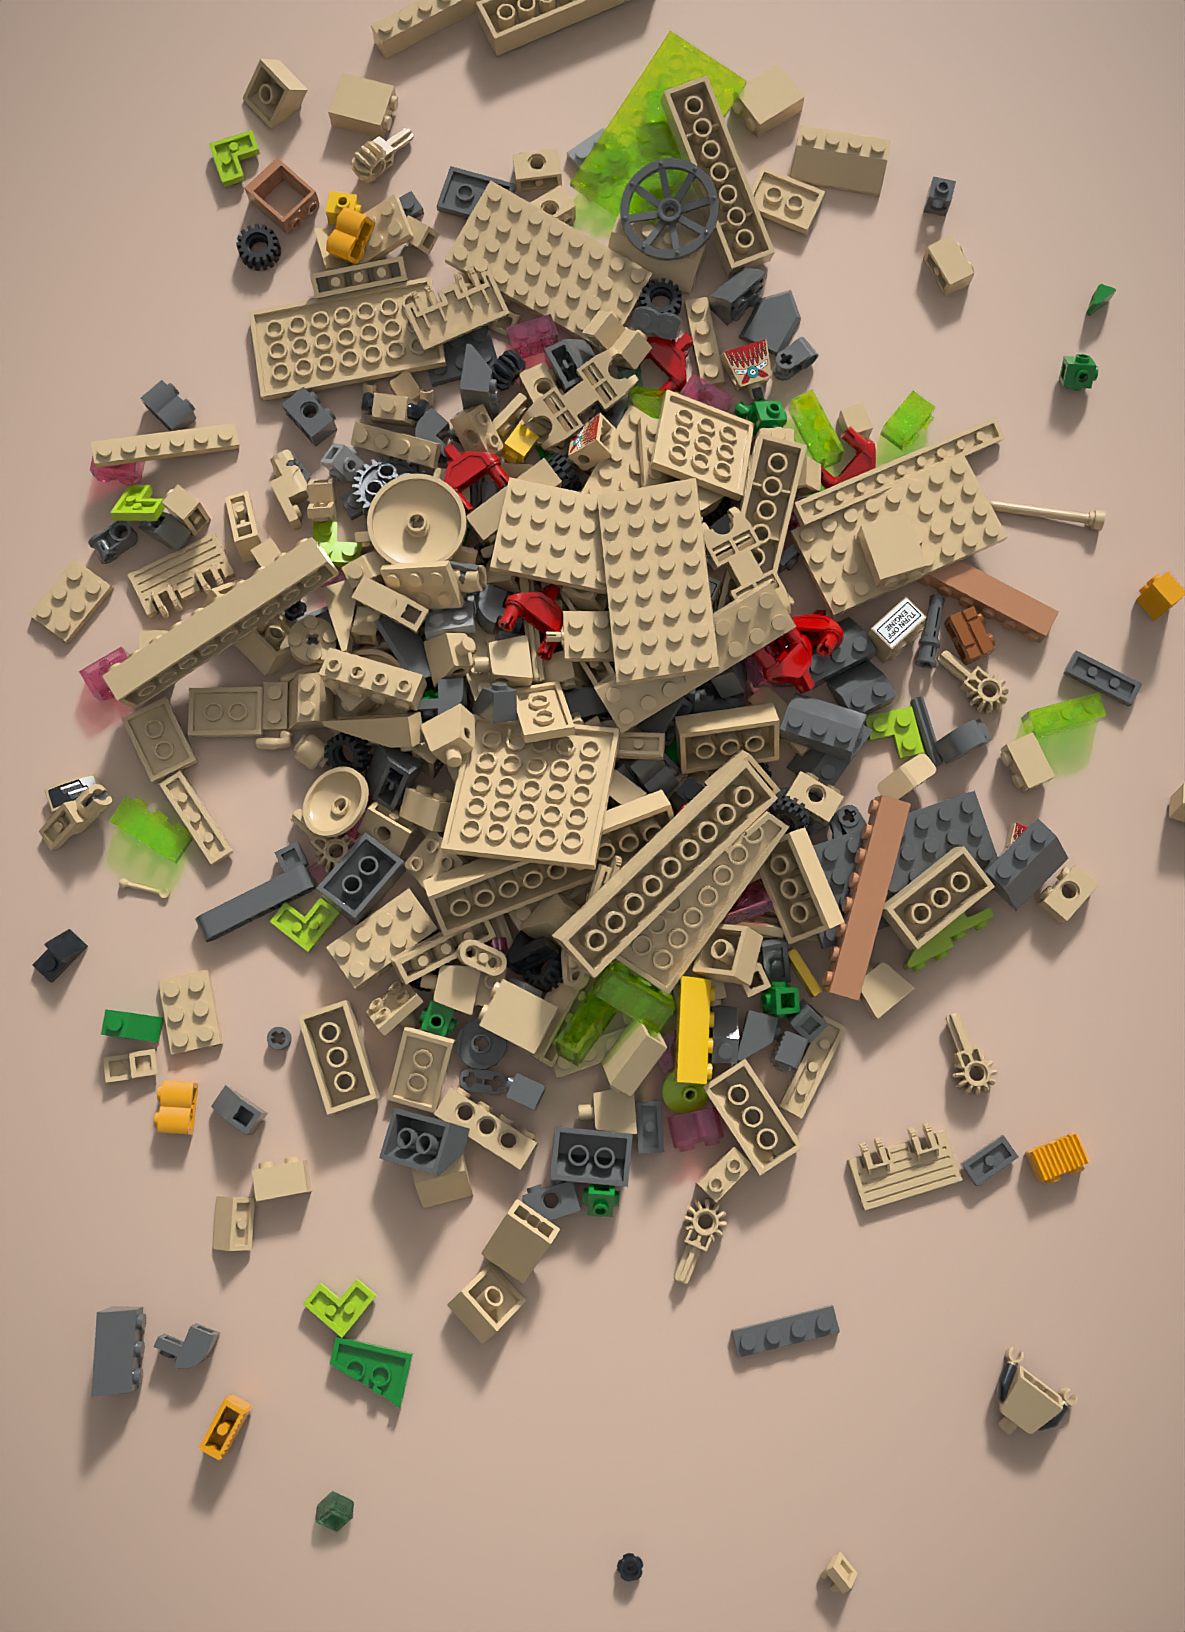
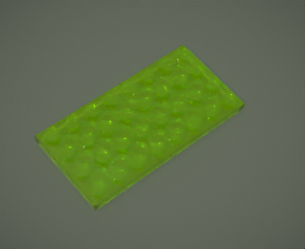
(641, 130)

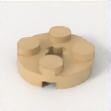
(311, 627)

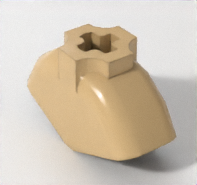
(907, 777)

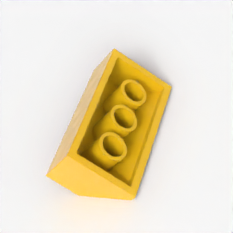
(693, 1031)

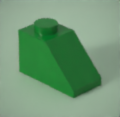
(132, 1026)

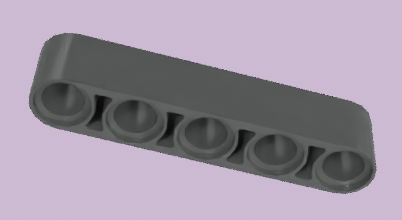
(255, 903)

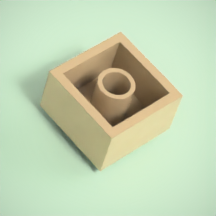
(729, 955)

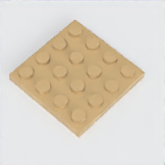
(702, 445)

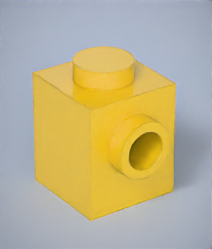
(337, 202)
(519, 445)

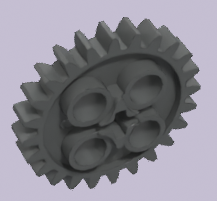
(377, 475)

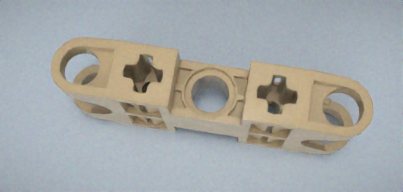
(580, 398)
(739, 558)

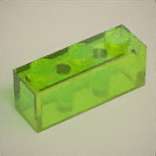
(816, 429)
(1064, 716)
(152, 828)
(634, 996)
(584, 1029)

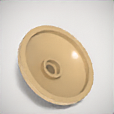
(335, 802)

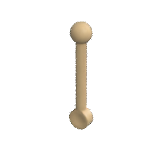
(163, 893)

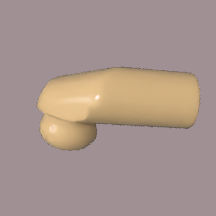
(284, 741)

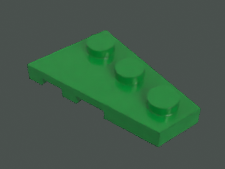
(376, 1366)

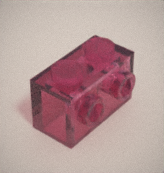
(532, 336)

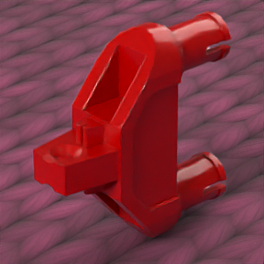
(670, 358)
(862, 462)
(468, 468)
(539, 611)
(820, 631)
(791, 664)

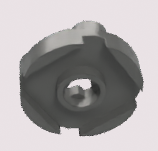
(469, 1052)

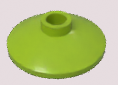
(675, 1098)

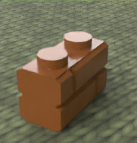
(969, 635)

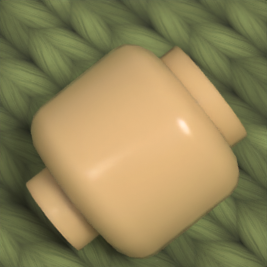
(311, 751)

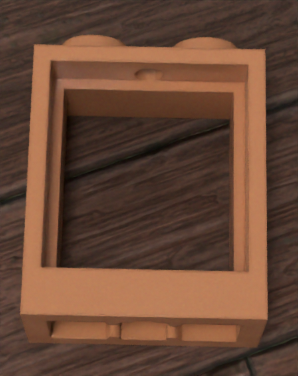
(269, 180)

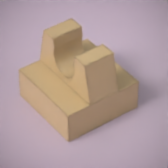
(840, 1572)

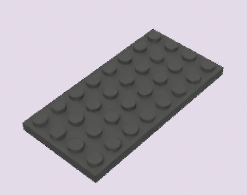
(925, 840)

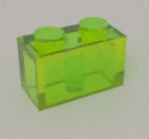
(908, 420)

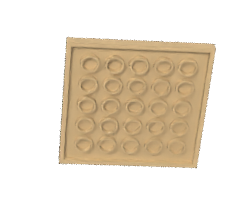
(533, 797)

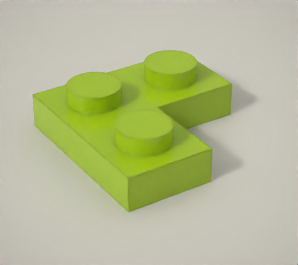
(229, 152)
(137, 505)
(339, 552)
(899, 725)
(309, 929)
(340, 1312)

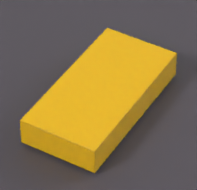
(803, 973)

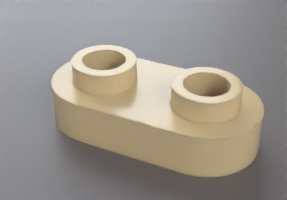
(480, 956)
(572, 971)

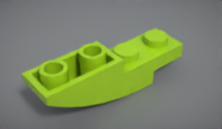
(941, 942)

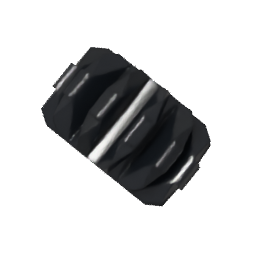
(506, 369)

